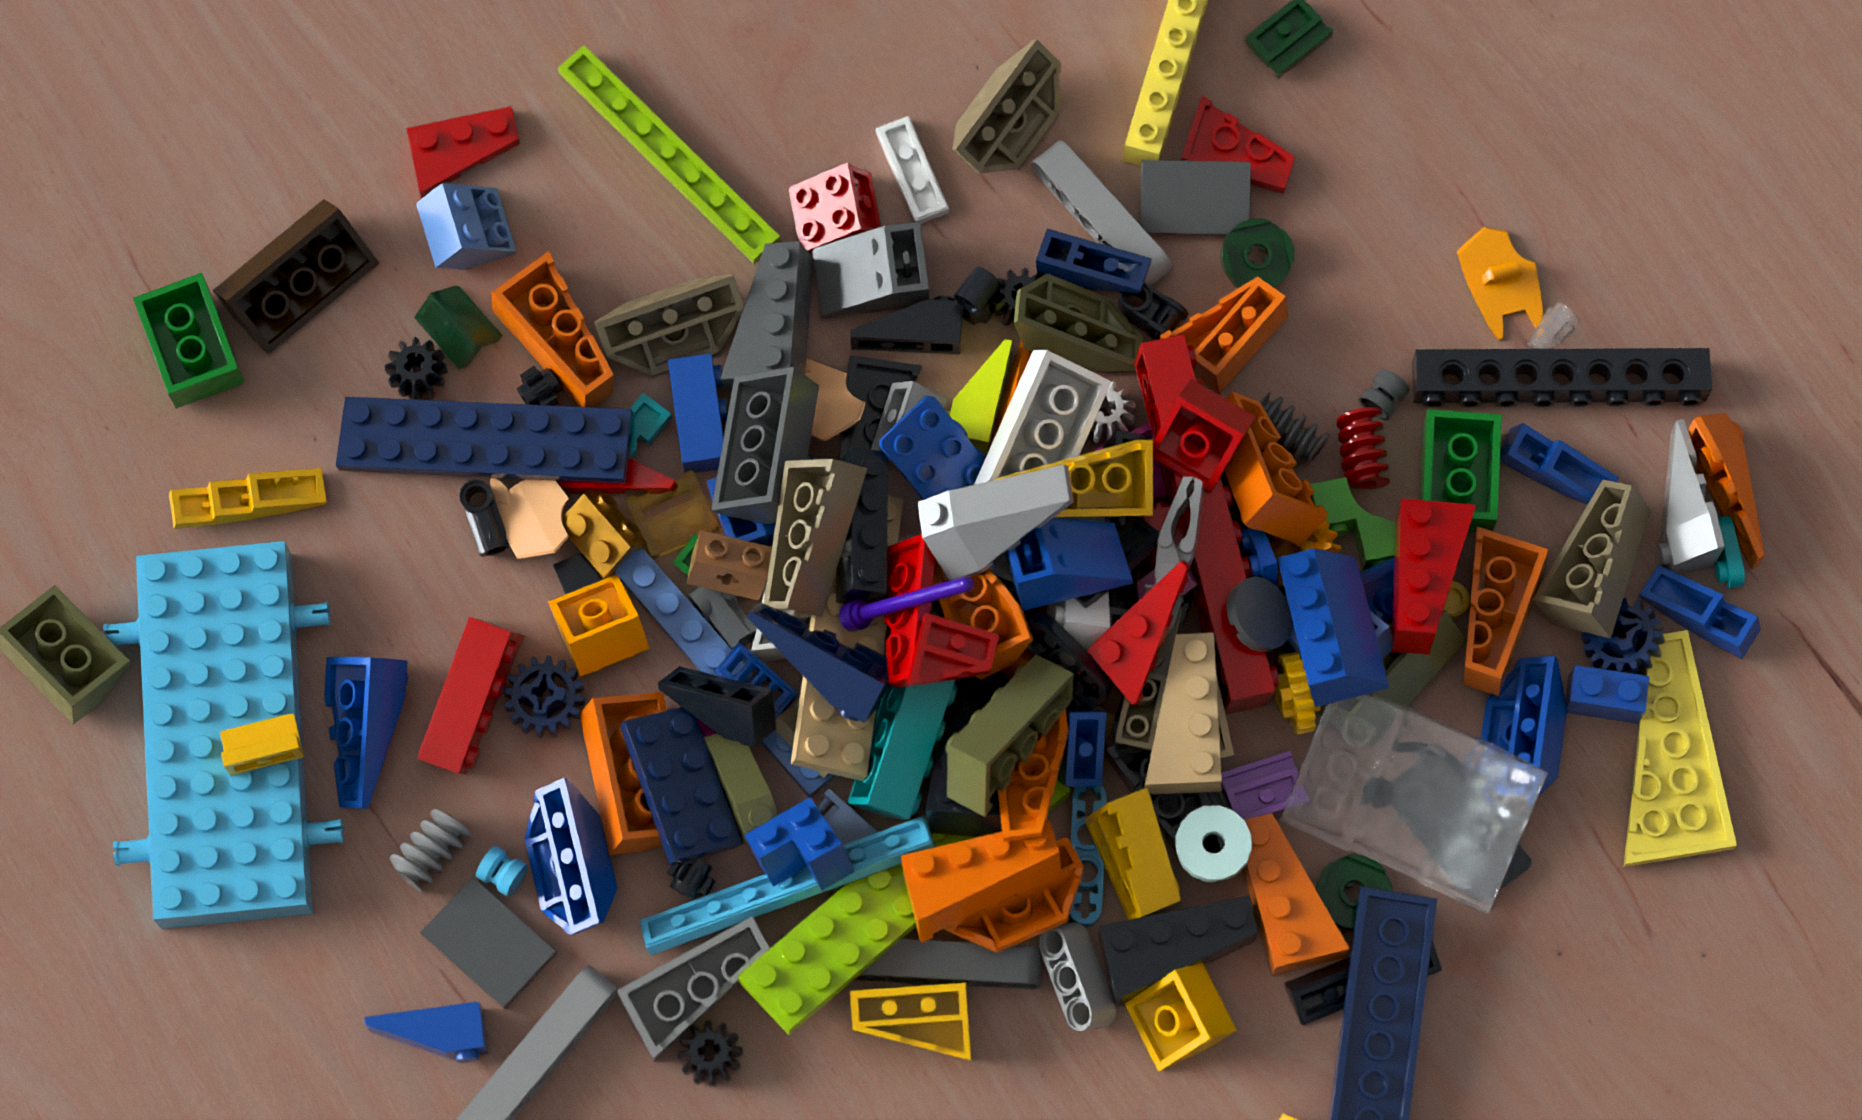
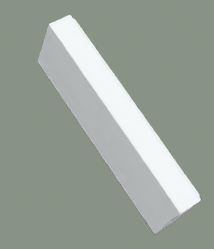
(912, 170)

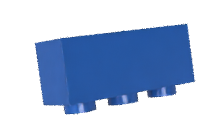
(698, 411)

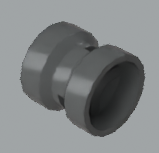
(1385, 393)

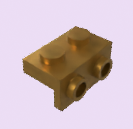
(602, 532)

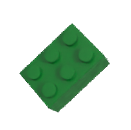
(188, 340)
(1462, 462)

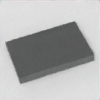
(1194, 196)
(488, 943)

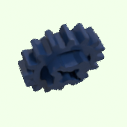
(1640, 631)
(529, 693)

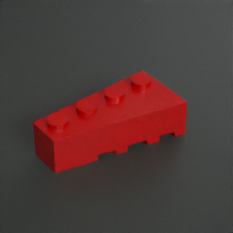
(1425, 562)
(470, 695)

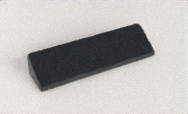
(1325, 989)

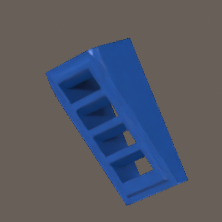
(763, 672)

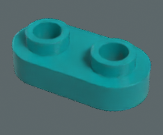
(1729, 565)

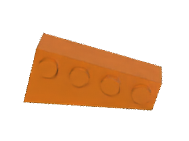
(553, 330)
(974, 876)
(1286, 905)

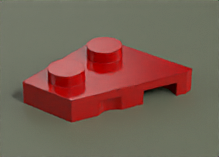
(950, 651)

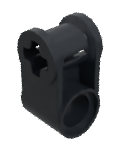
(1153, 312)

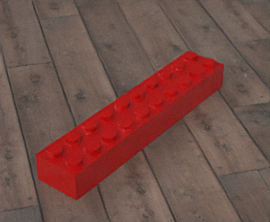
(1242, 673)

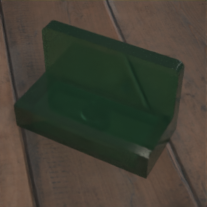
(456, 325)

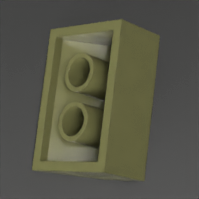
(62, 654)

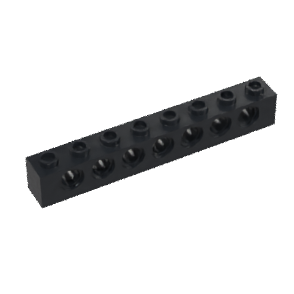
(1689, 365)

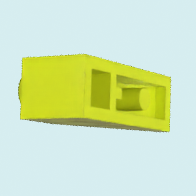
(980, 398)

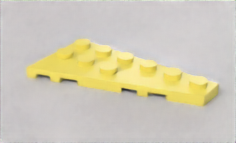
(1677, 780)

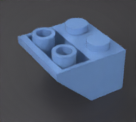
(465, 226)

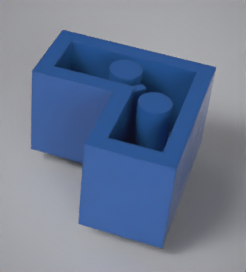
(800, 841)

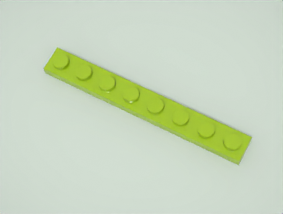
(668, 153)

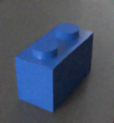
(1606, 694)

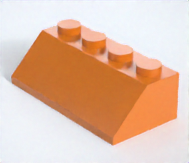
(620, 797)

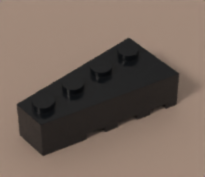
(1170, 809)

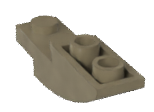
(1139, 722)

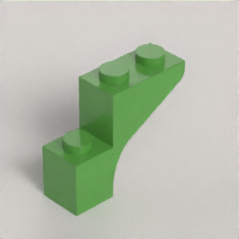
(1372, 533)

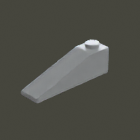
(981, 521)
(1690, 526)

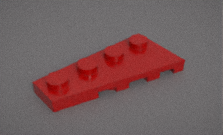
(908, 569)

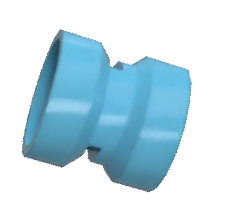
(501, 870)

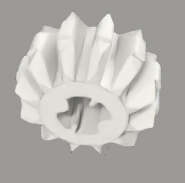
(1120, 414)

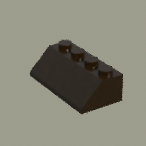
(296, 276)

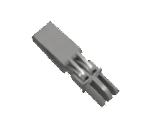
(1167, 554)

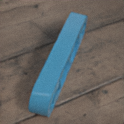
(1087, 854)

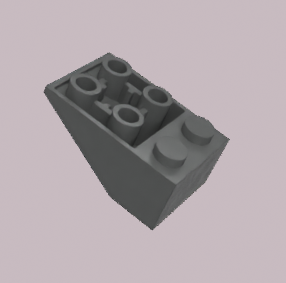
(872, 271)

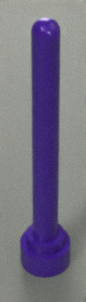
(859, 614)

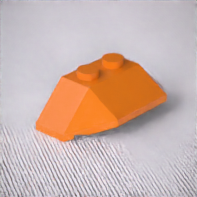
(1030, 913)

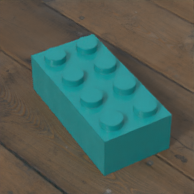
(901, 749)

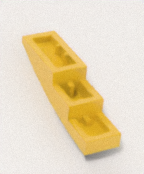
(247, 499)

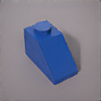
(1083, 749)

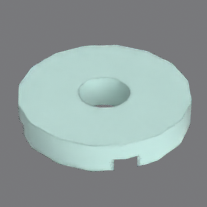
(1220, 822)

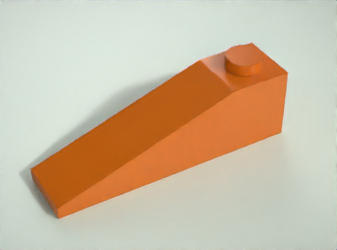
(1727, 477)
(1029, 795)

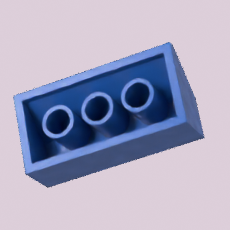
(1332, 625)

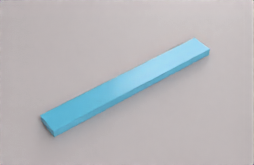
(760, 897)

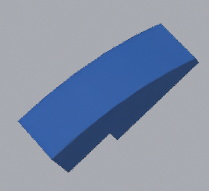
(1553, 463)
(1701, 611)

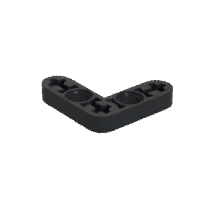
(1083, 693)

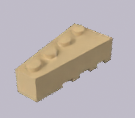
(1187, 730)

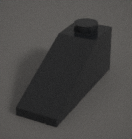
(919, 328)
(725, 705)

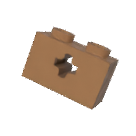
(729, 565)

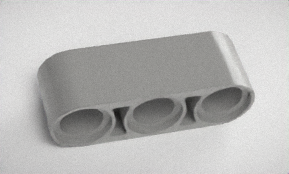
(1077, 977)

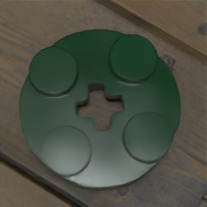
(1269, 239)
(1342, 874)

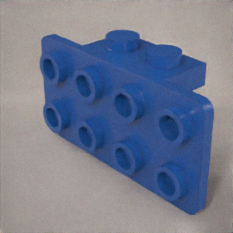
(932, 450)

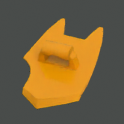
(1500, 278)

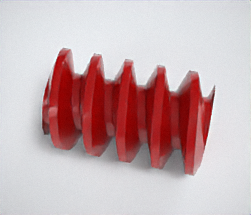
(1360, 450)

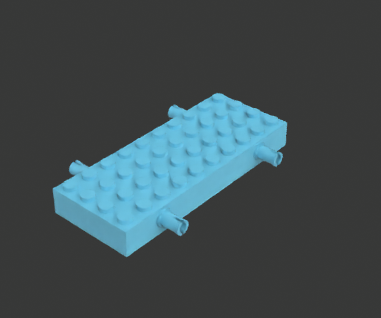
(214, 658)

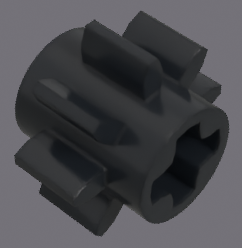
(539, 387)
(691, 878)

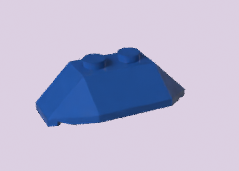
(1529, 714)
(569, 858)

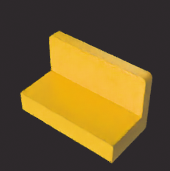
(261, 744)

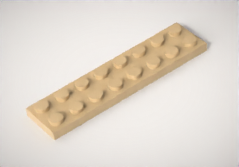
(822, 735)

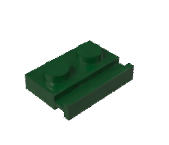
(1288, 36)

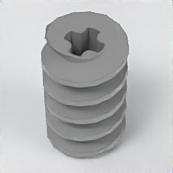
(429, 848)

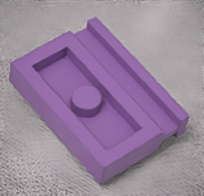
(1260, 786)

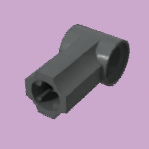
(724, 615)

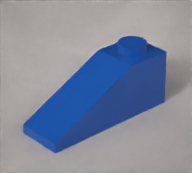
(446, 1030)

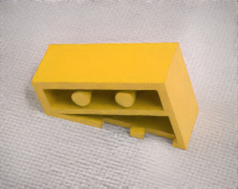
(1134, 854)
(916, 1016)

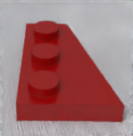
(1222, 138)
(457, 144)

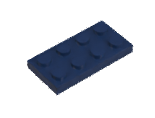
(680, 785)

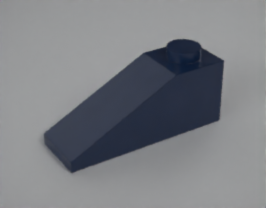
(1091, 263)

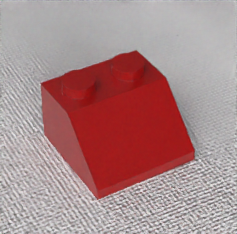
(1201, 434)

